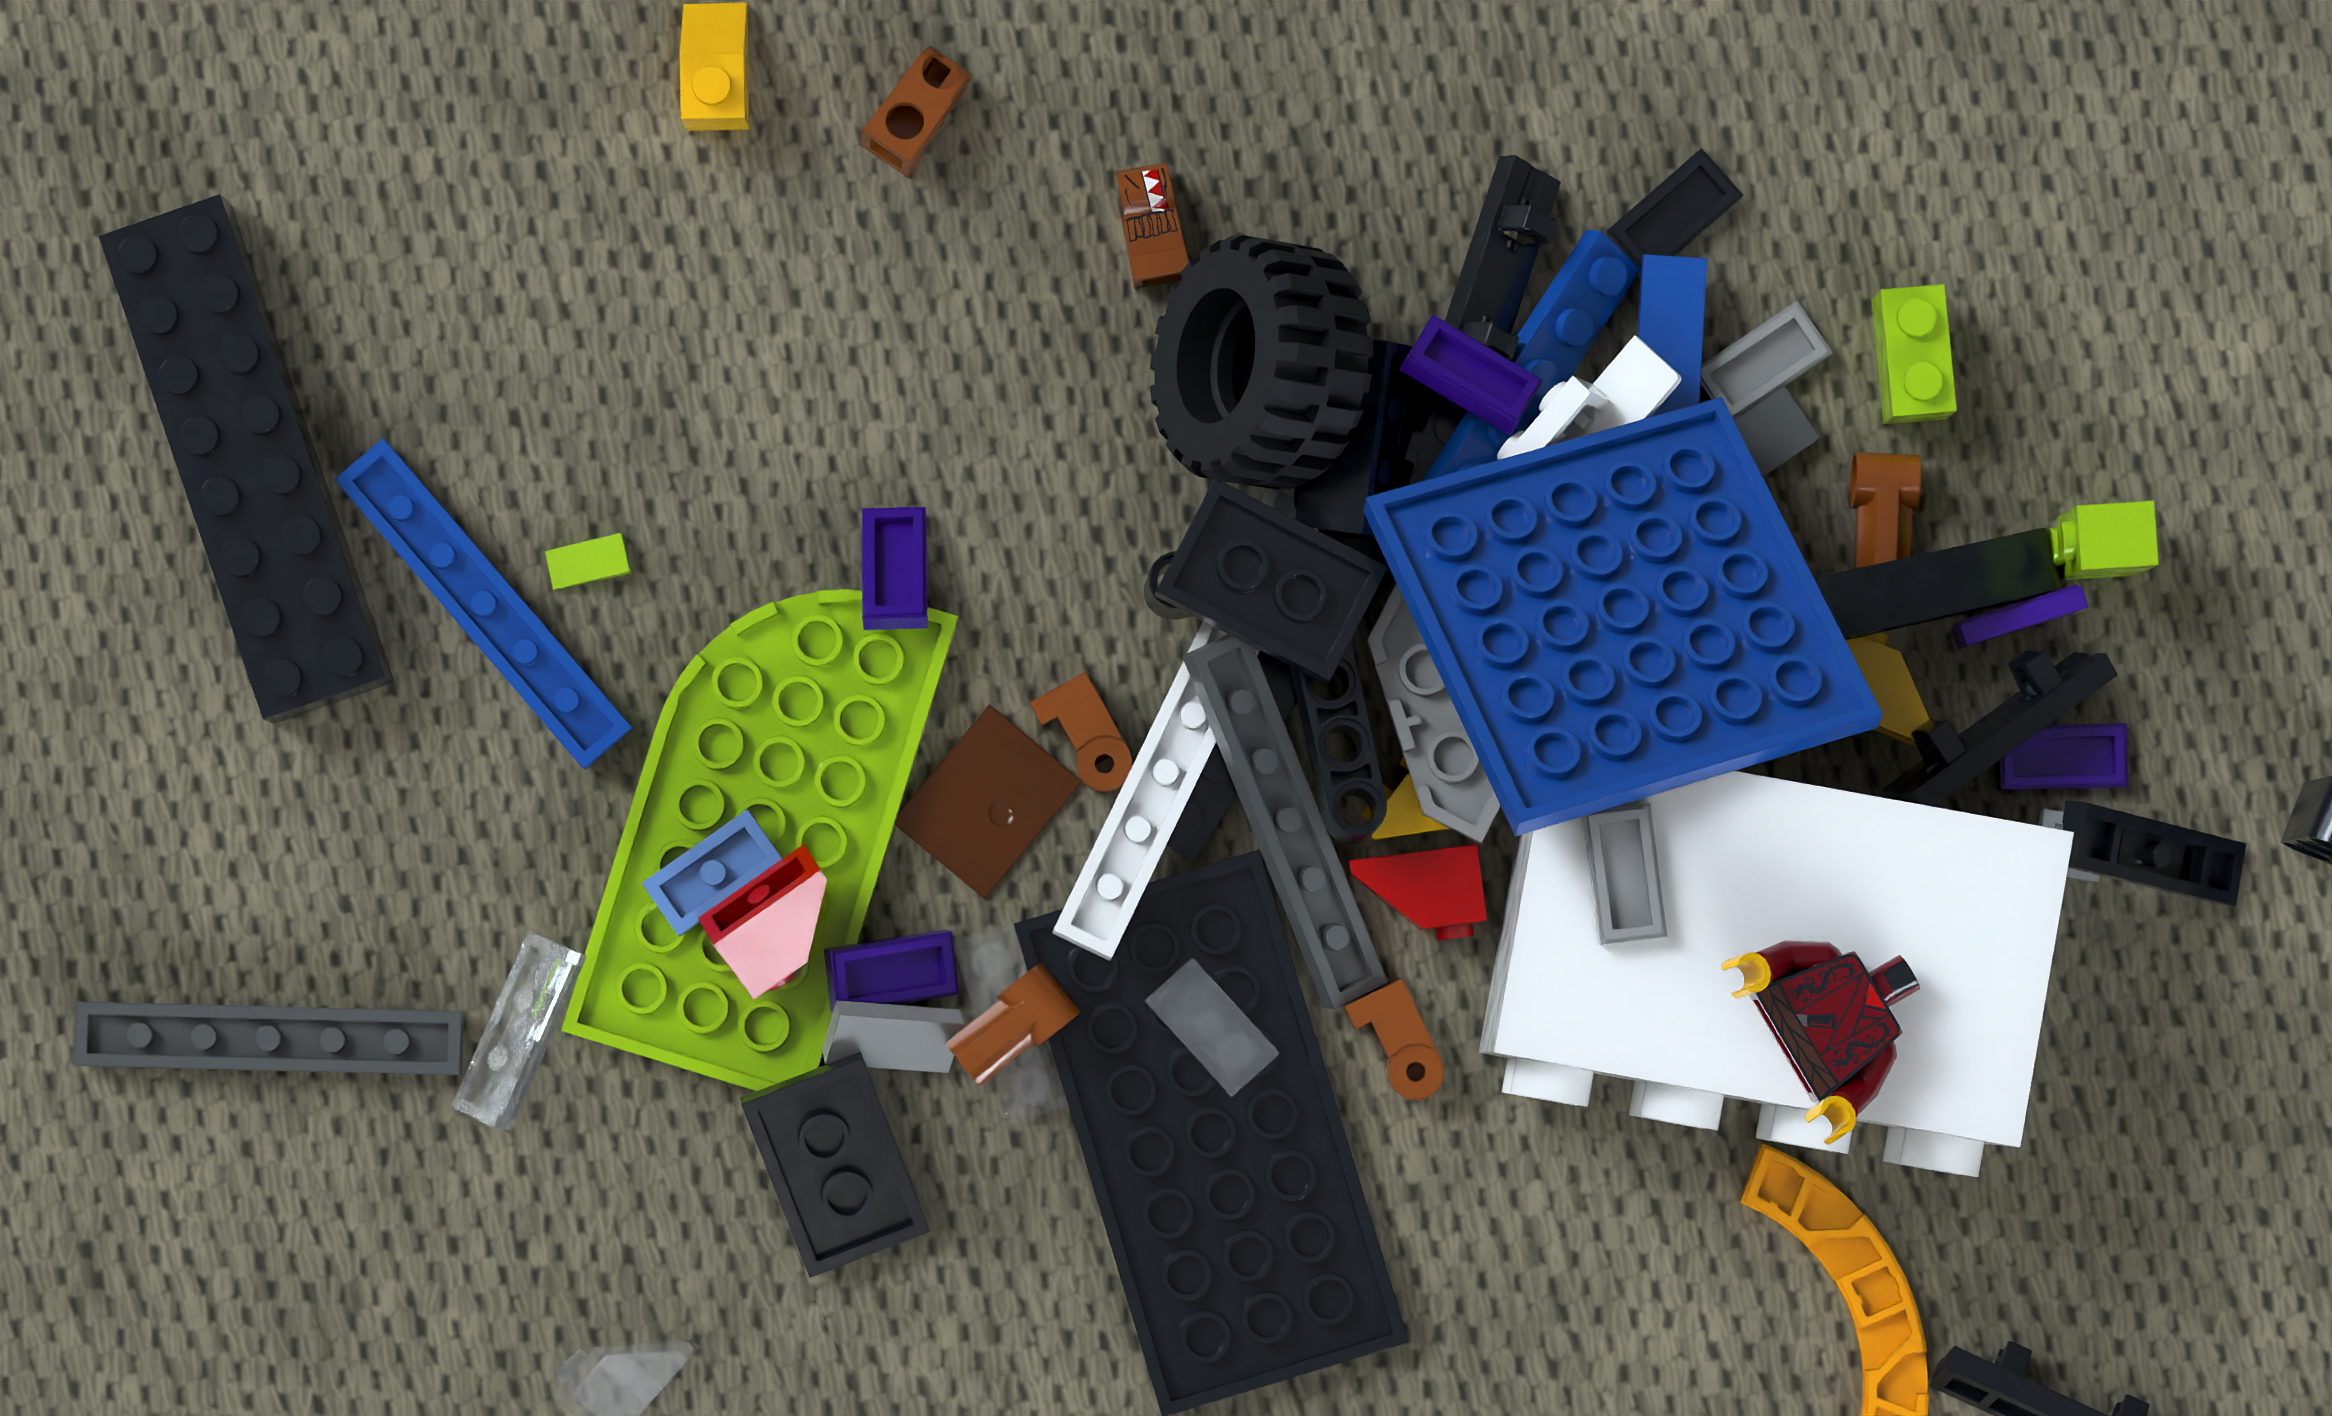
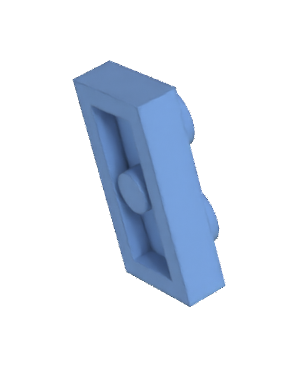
(711, 871)

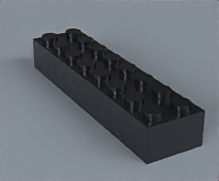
(246, 459)

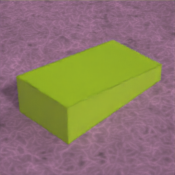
(588, 561)

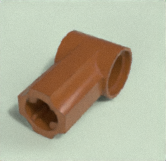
(1884, 496)
(1023, 1017)

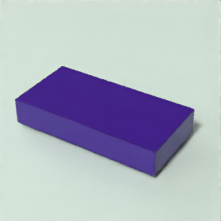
(1471, 375)
(894, 568)
(2019, 616)
(2068, 759)
(893, 969)

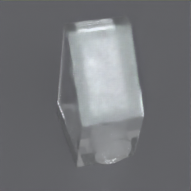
(1212, 1027)
(621, 1376)

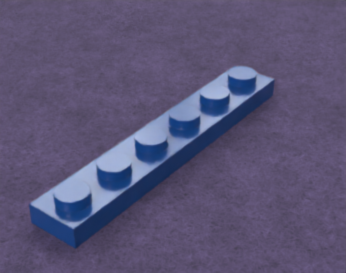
(1550, 342)
(484, 604)

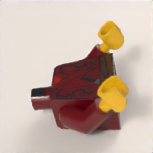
(1829, 1020)

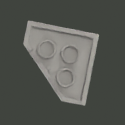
(1428, 728)

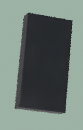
(1676, 210)

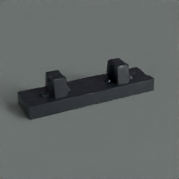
(1497, 264)
(2043, 697)
(2153, 853)
(2004, 1390)

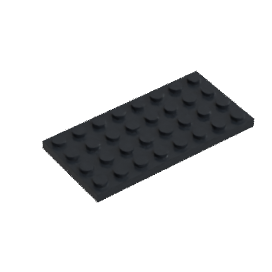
(1221, 1210)

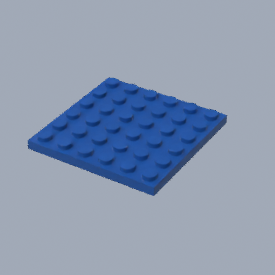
(1620, 615)

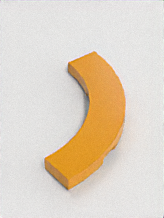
(1863, 1272)

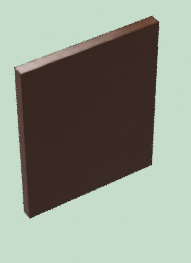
(987, 801)

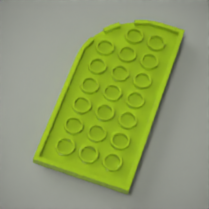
(819, 742)

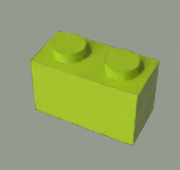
(1914, 354)
(2105, 540)

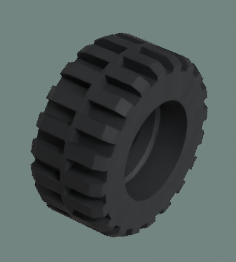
(1261, 362)

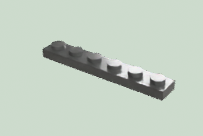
(1285, 820)
(268, 1038)

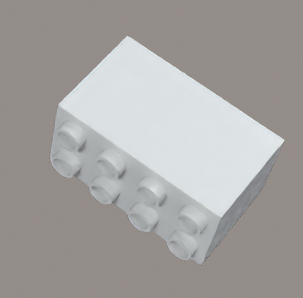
(1766, 864)

